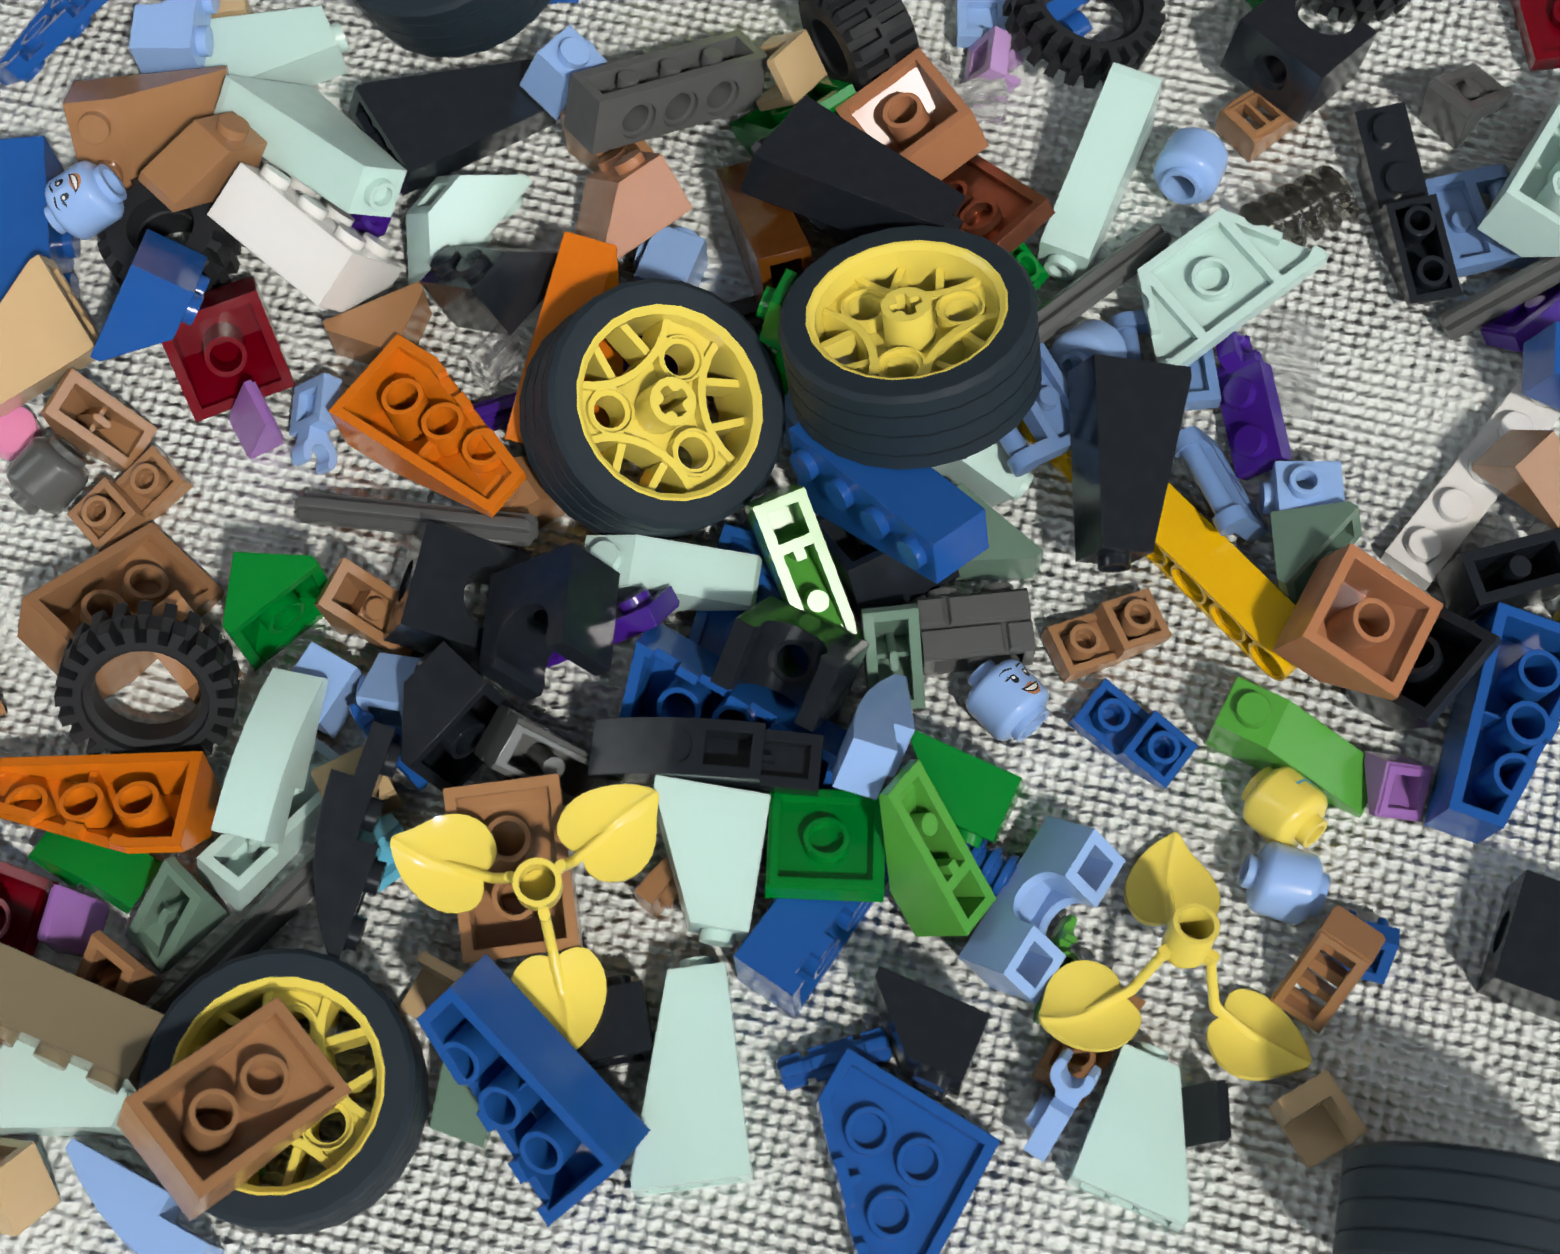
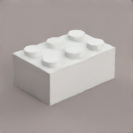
(304, 238)

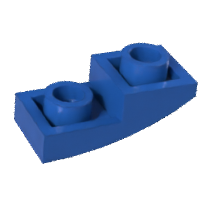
(1132, 736)

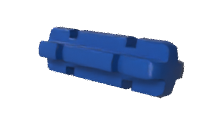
(823, 1058)

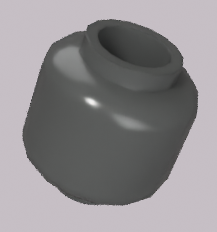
(47, 475)

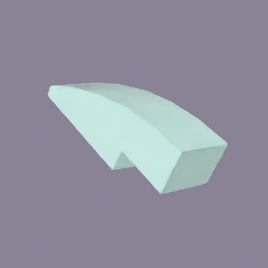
(271, 757)
(244, 867)

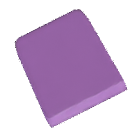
(254, 422)
(1396, 785)
(71, 920)

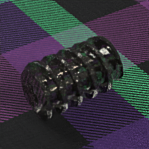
(1305, 206)

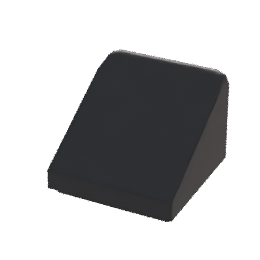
(1206, 1115)

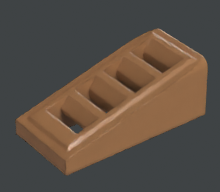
(1245, 137)
(1345, 940)

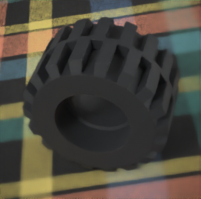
(858, 36)
(146, 211)

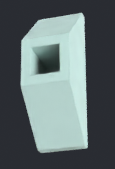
(458, 213)

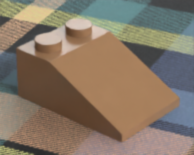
(137, 116)
(129, 571)
(524, 826)
(231, 1107)

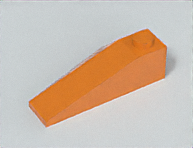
(579, 274)
(425, 429)
(114, 799)

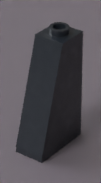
(447, 117)
(845, 177)
(1122, 454)

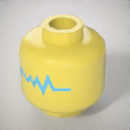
(1284, 807)

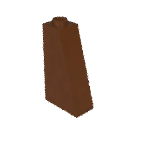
(764, 233)

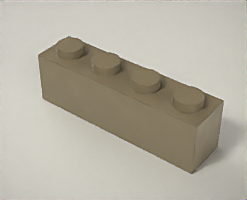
(73, 1021)

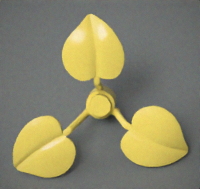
(606, 828)
(1093, 1013)

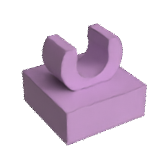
(992, 57)

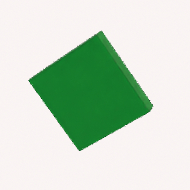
(825, 847)

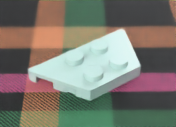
(1217, 283)

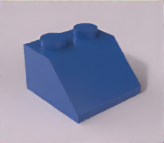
(155, 297)

